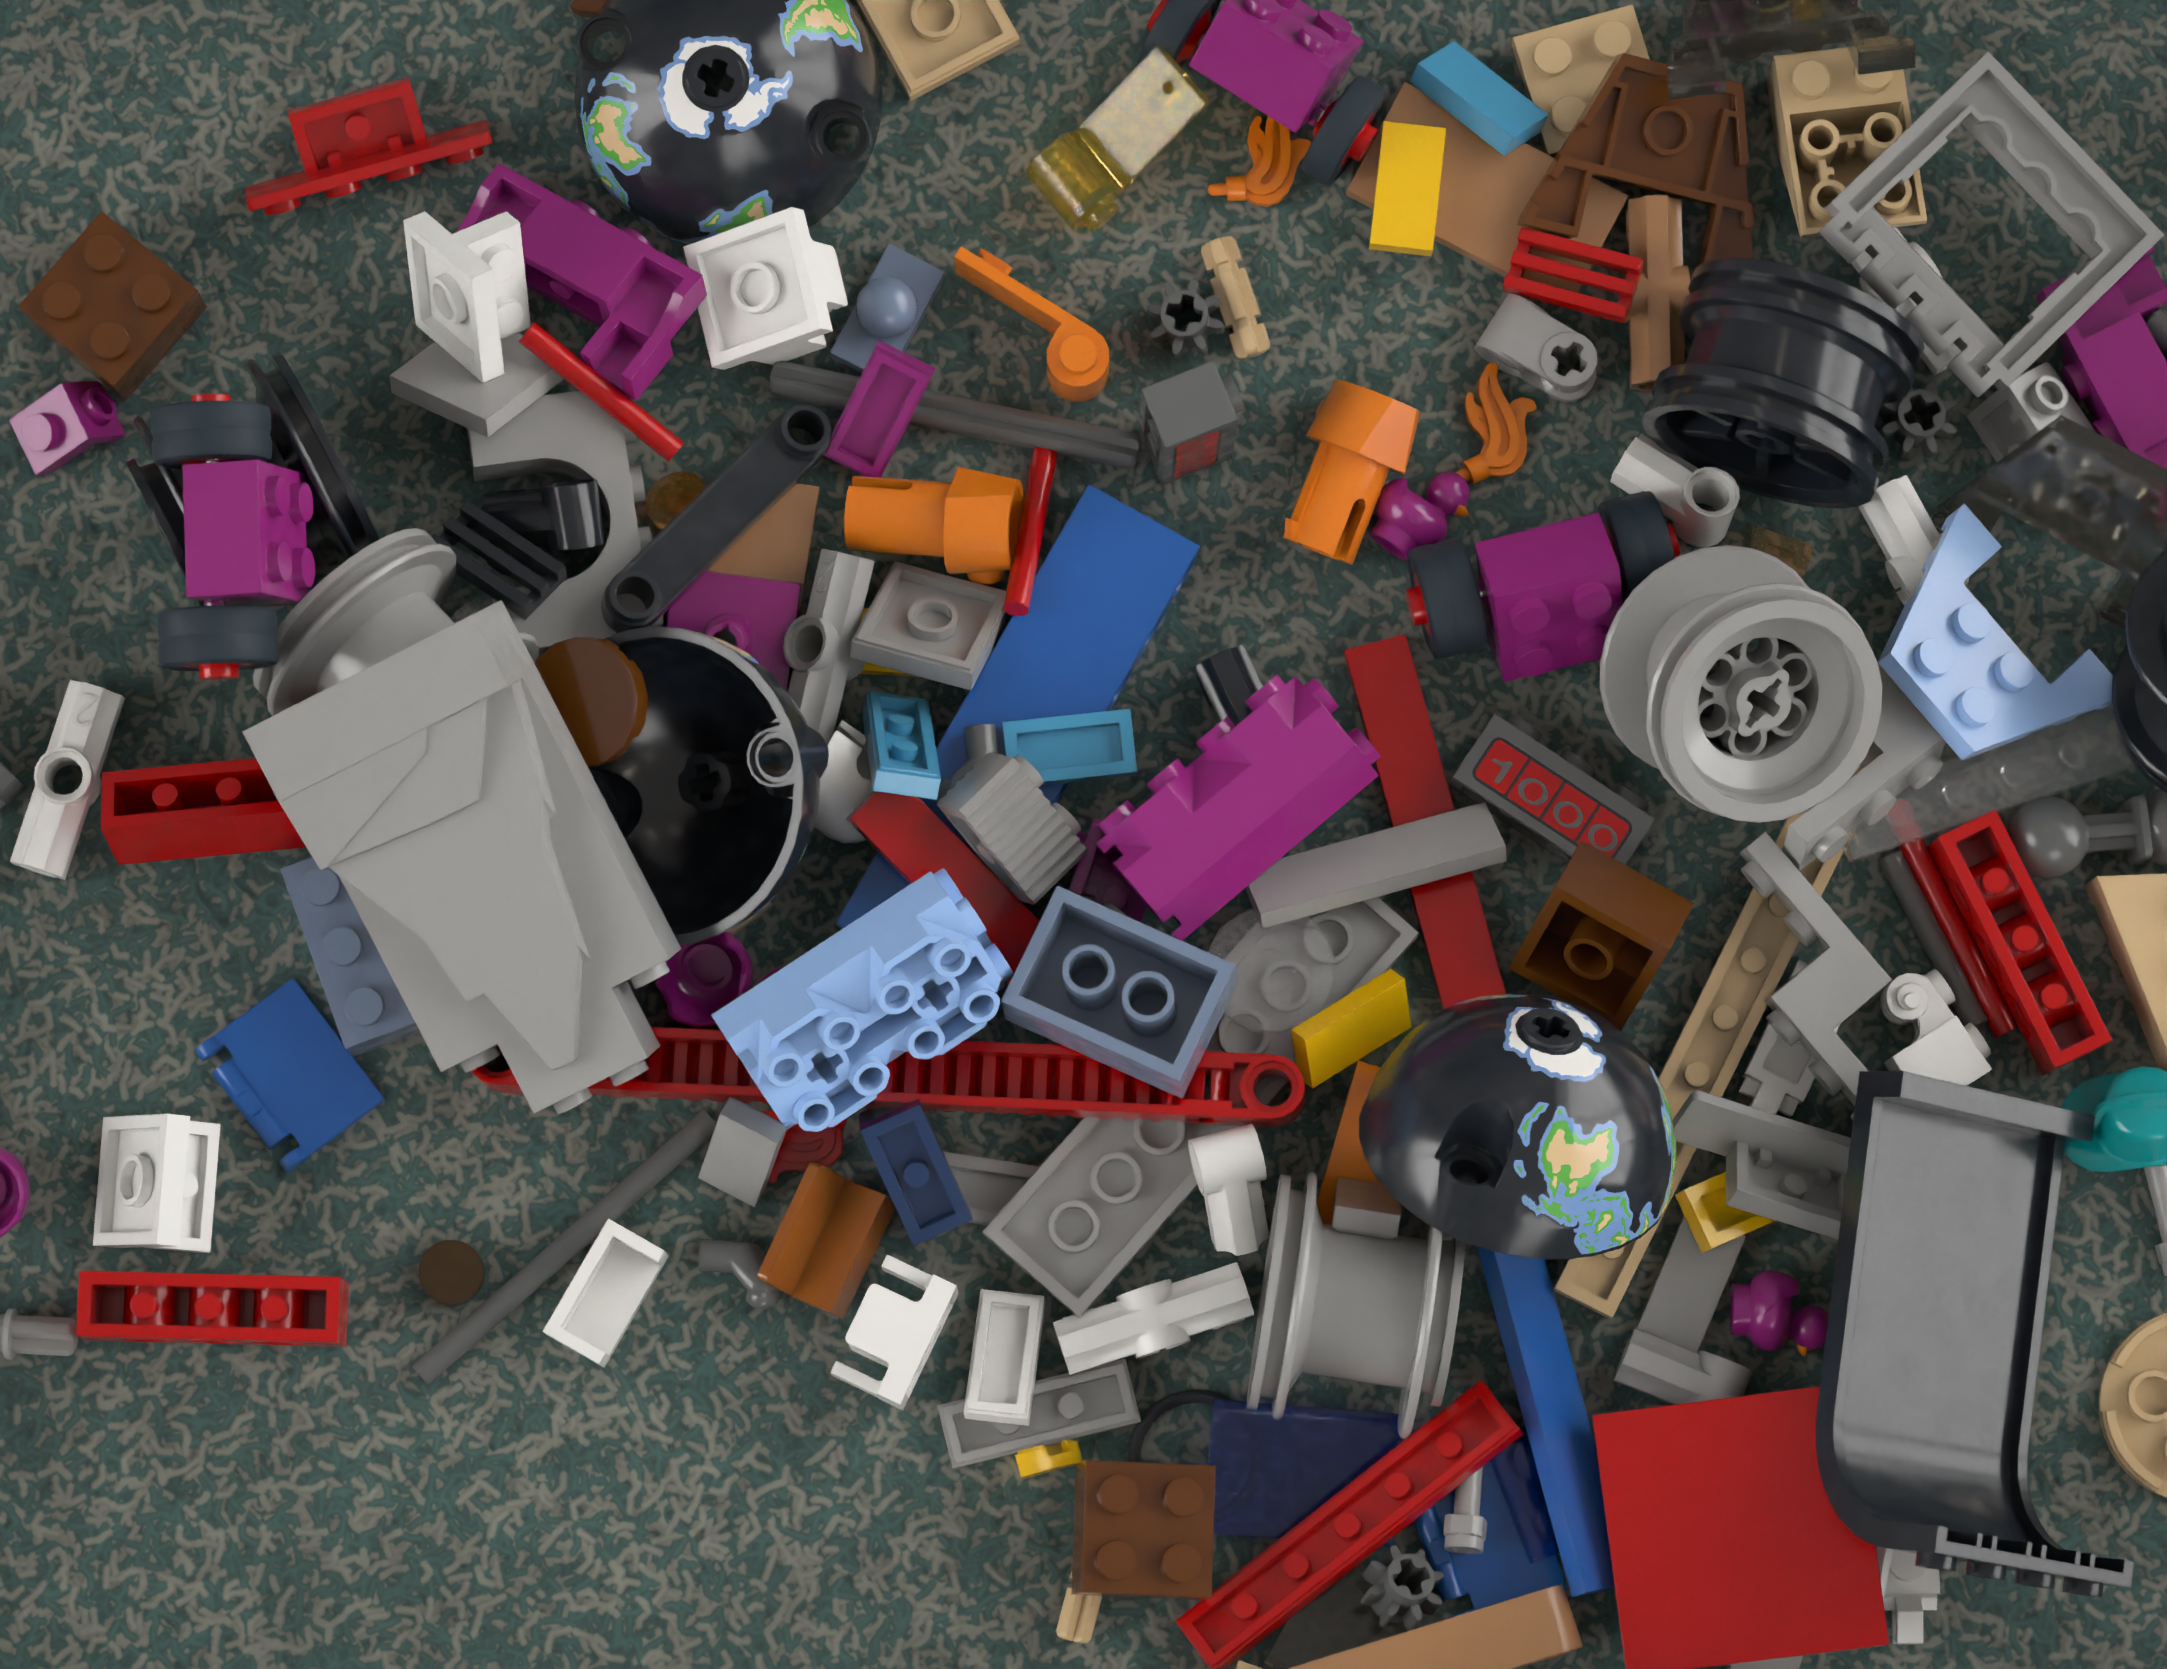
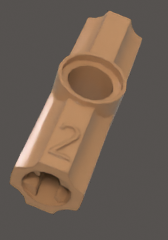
(1653, 320)

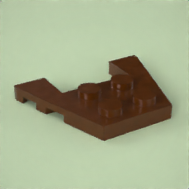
(1658, 144)

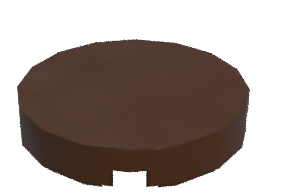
(596, 694)

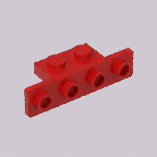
(359, 139)

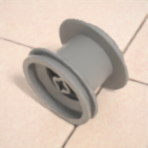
(361, 616)
(1784, 717)
(1353, 1307)

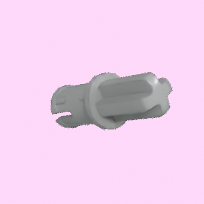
(36, 1335)

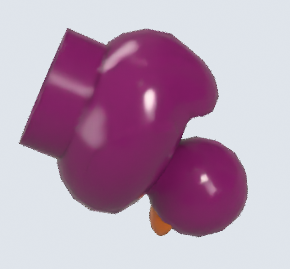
(1410, 520)
(1765, 1314)

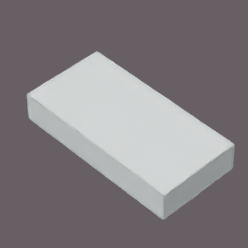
(1004, 1357)

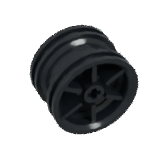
(1784, 382)

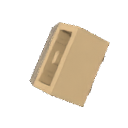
(1833, 128)

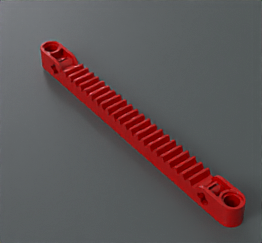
(978, 1080)

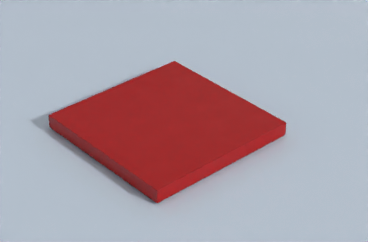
(1730, 1536)

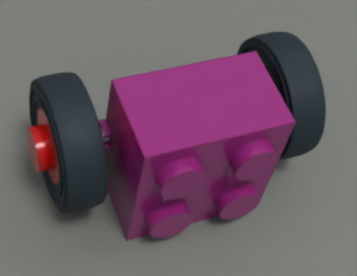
(1282, 63)

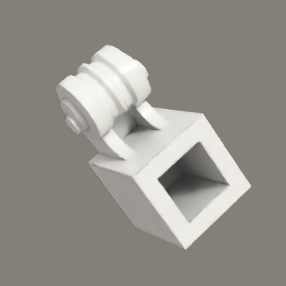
(1940, 1043)

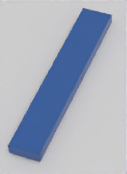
(1552, 1415)

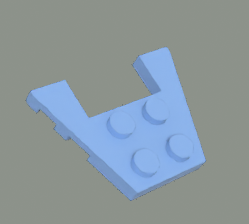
(1964, 665)

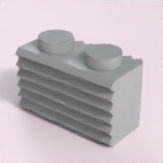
(1014, 825)

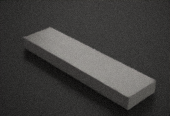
(1377, 865)

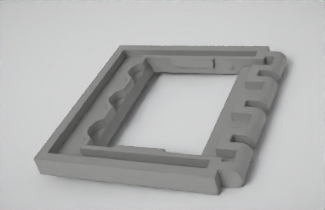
(2048, 169)

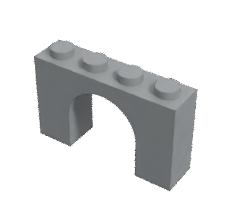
(580, 441)

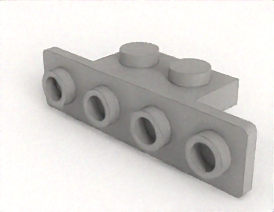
(1771, 1161)

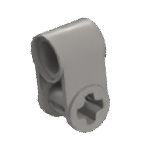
(1531, 346)

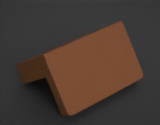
(826, 1240)

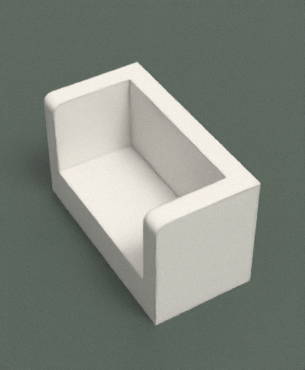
(606, 1293)

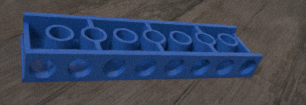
(1071, 652)

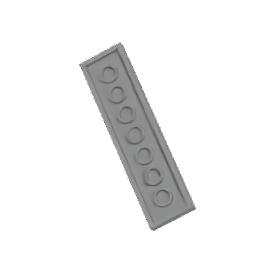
(1125, 1178)

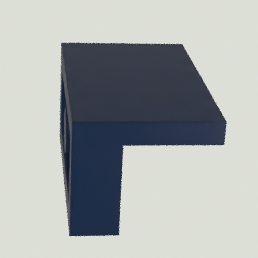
(915, 1171)

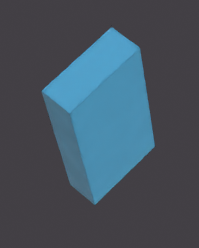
(1478, 98)
(1075, 746)

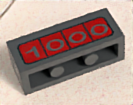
(1190, 421)
(1549, 794)

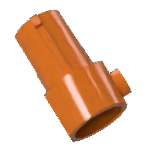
(1359, 443)
(963, 520)

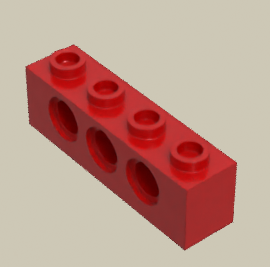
(2019, 942)
(212, 1308)

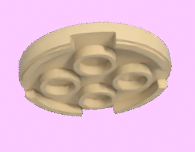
(2136, 1404)

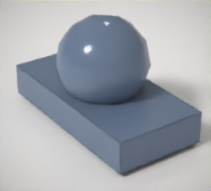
(888, 307)

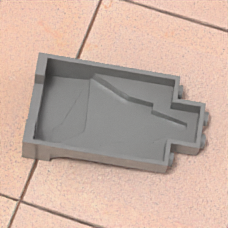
(478, 857)

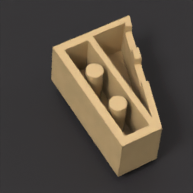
(2136, 929)

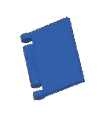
(291, 1074)
(1501, 1569)

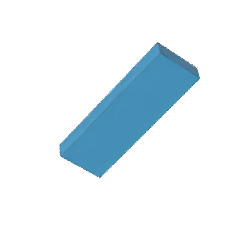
(901, 745)

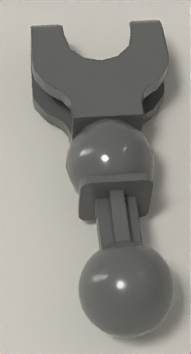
(2056, 836)

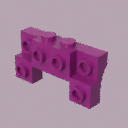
(598, 274)
(2118, 364)

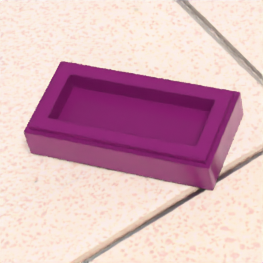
(878, 410)

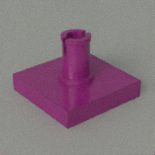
(743, 612)

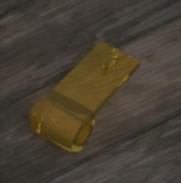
(1117, 142)

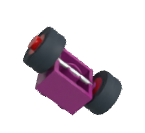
(239, 532)
(1539, 591)

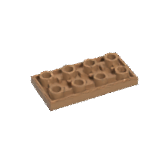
(1487, 192)

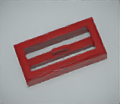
(1578, 251)

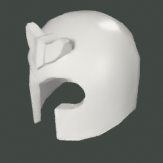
(843, 784)

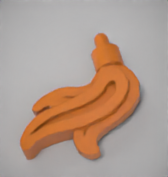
(1273, 168)
(1498, 426)

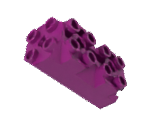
(1238, 803)

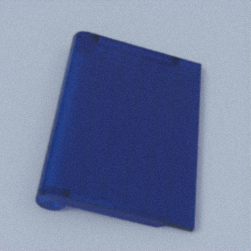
(1288, 1467)

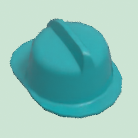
(2127, 1123)

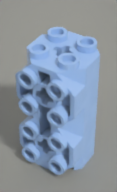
(889, 983)

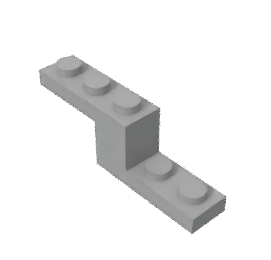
(1900, 756)
(1830, 984)

